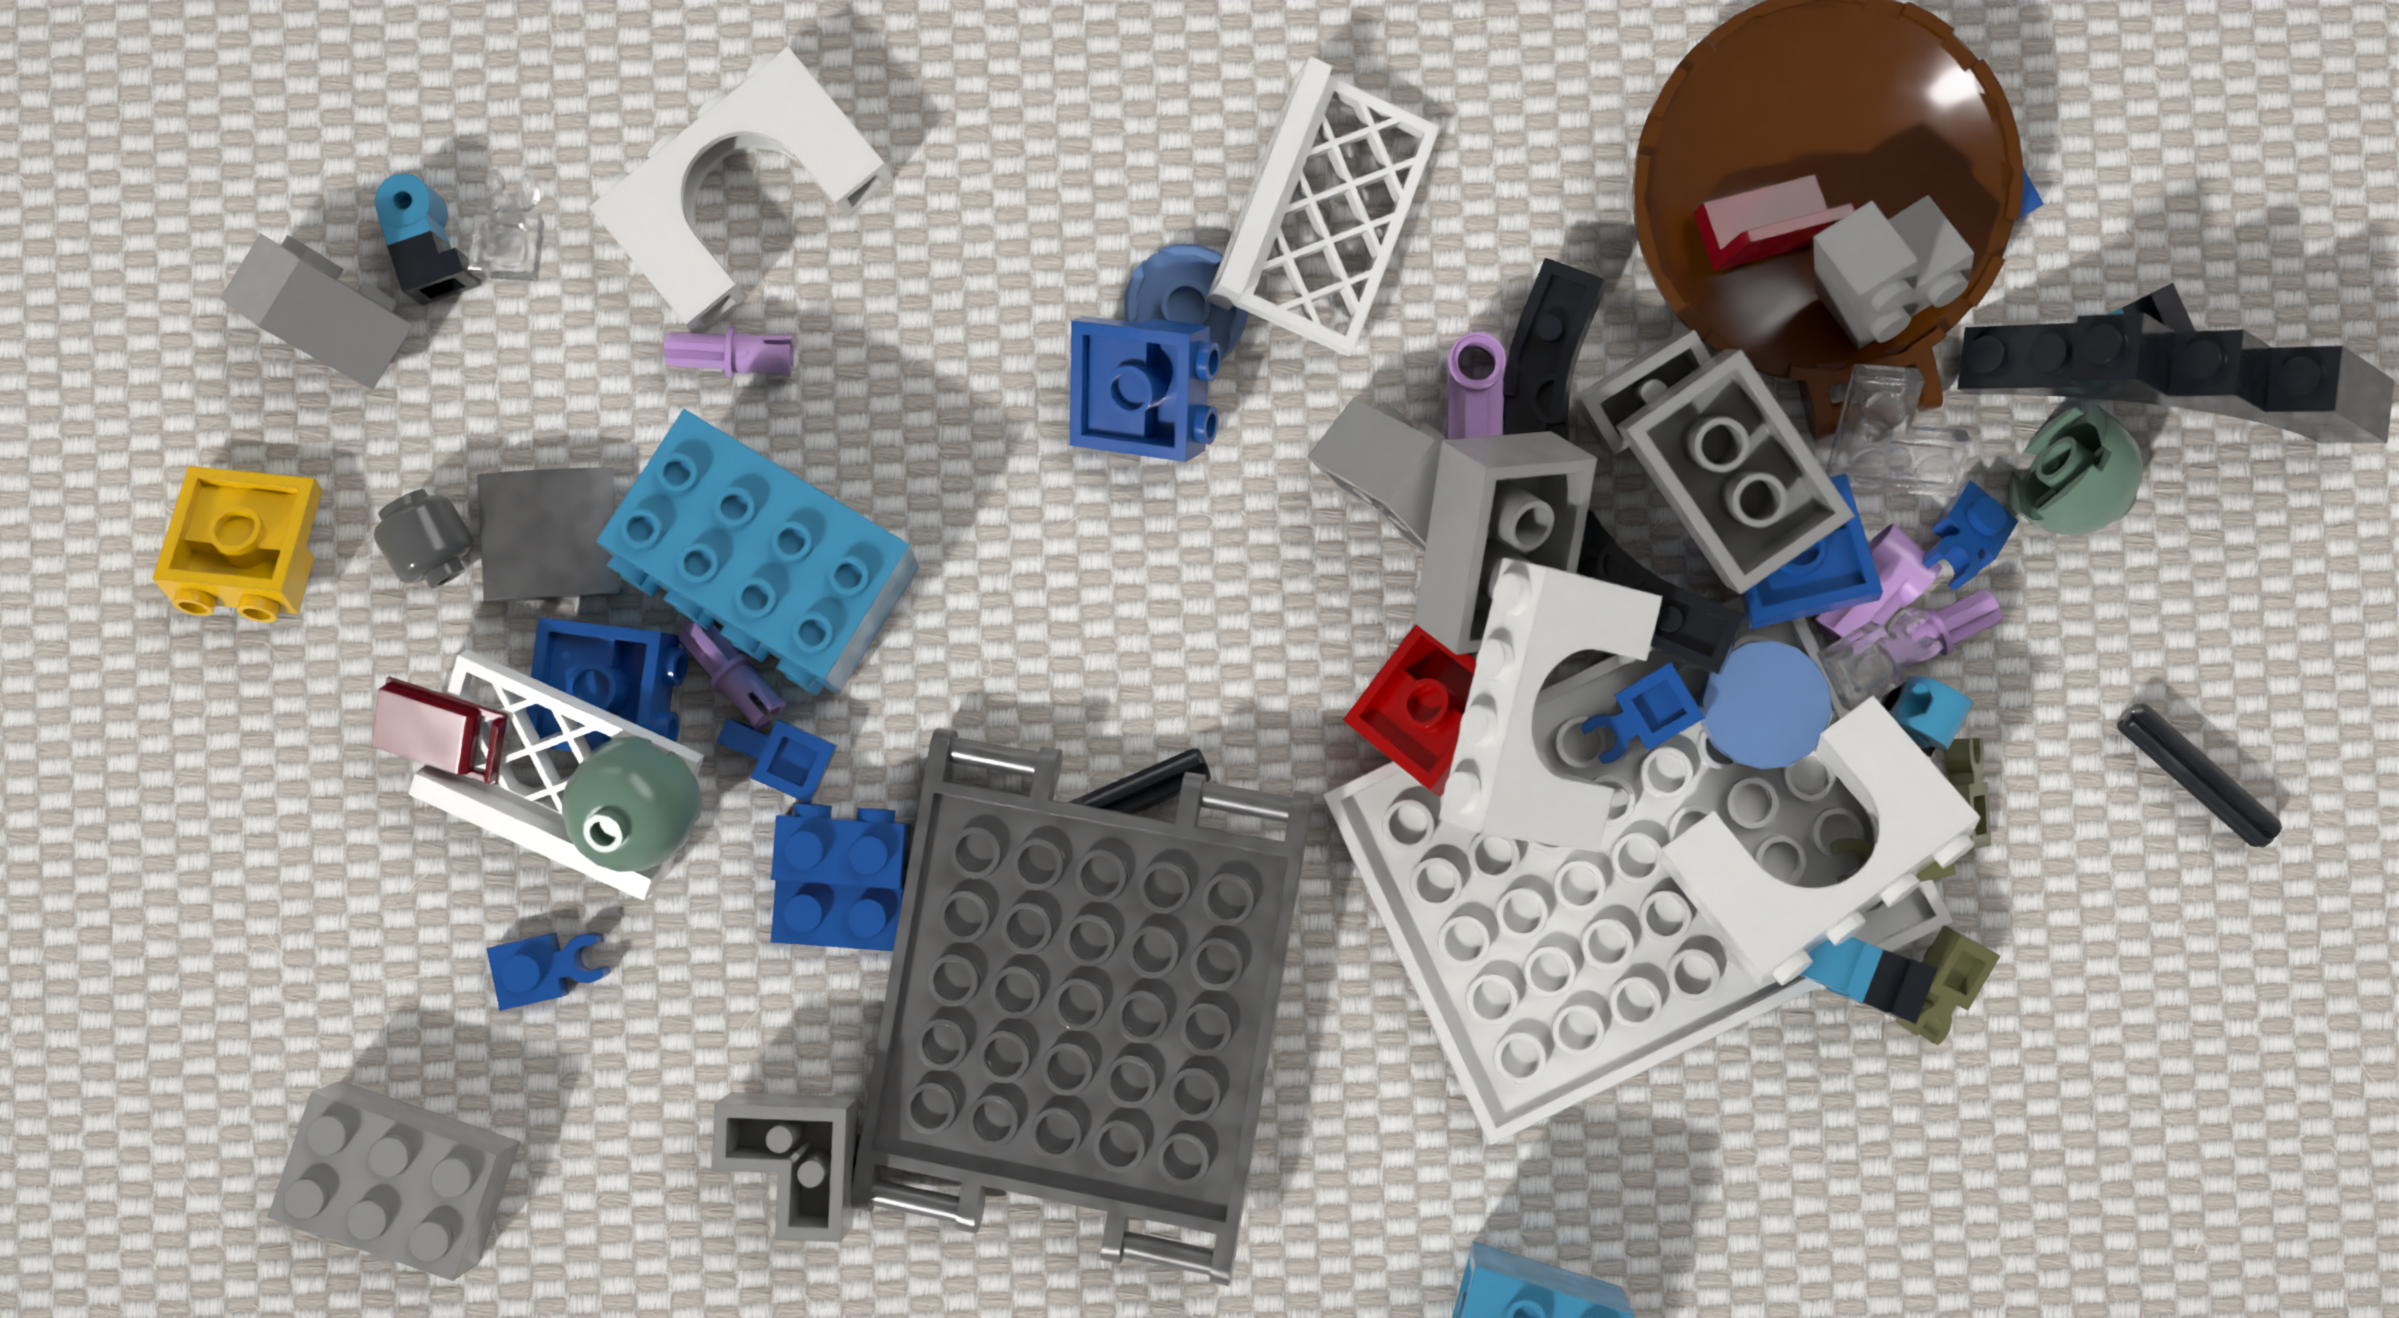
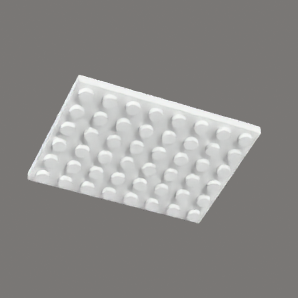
(1588, 965)

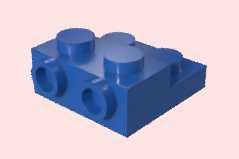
(1142, 387)
(1821, 579)
(612, 669)
(838, 877)

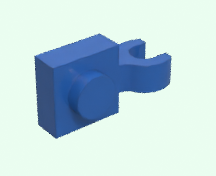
(787, 758)

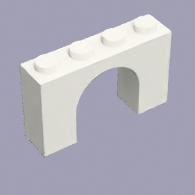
(772, 110)
(1531, 627)
(1775, 924)

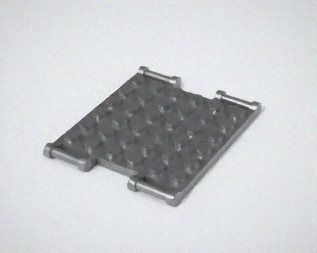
(1081, 1005)

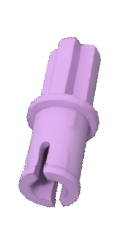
(731, 352)
(1959, 621)
(731, 673)

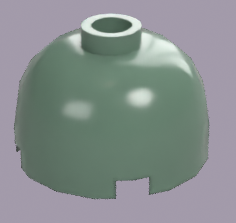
(2081, 474)
(630, 805)

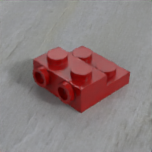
(1417, 707)

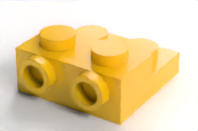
(239, 543)

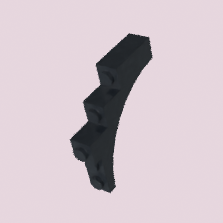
(2136, 359)

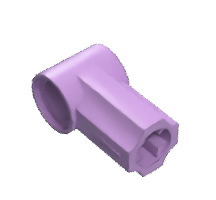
(1474, 405)
(1901, 578)

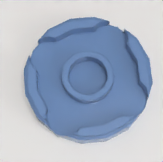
(1175, 288)
(1766, 705)

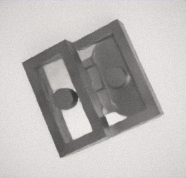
(544, 533)

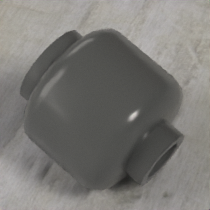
(423, 538)

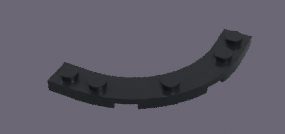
(1537, 400)

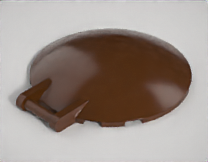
(1880, 113)

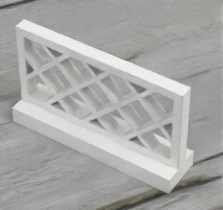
(1271, 196)
(529, 813)

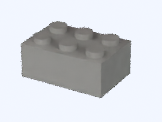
(1735, 470)
(1492, 502)
(394, 1179)

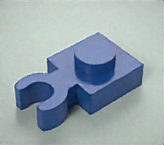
(1971, 533)
(1652, 709)
(538, 969)

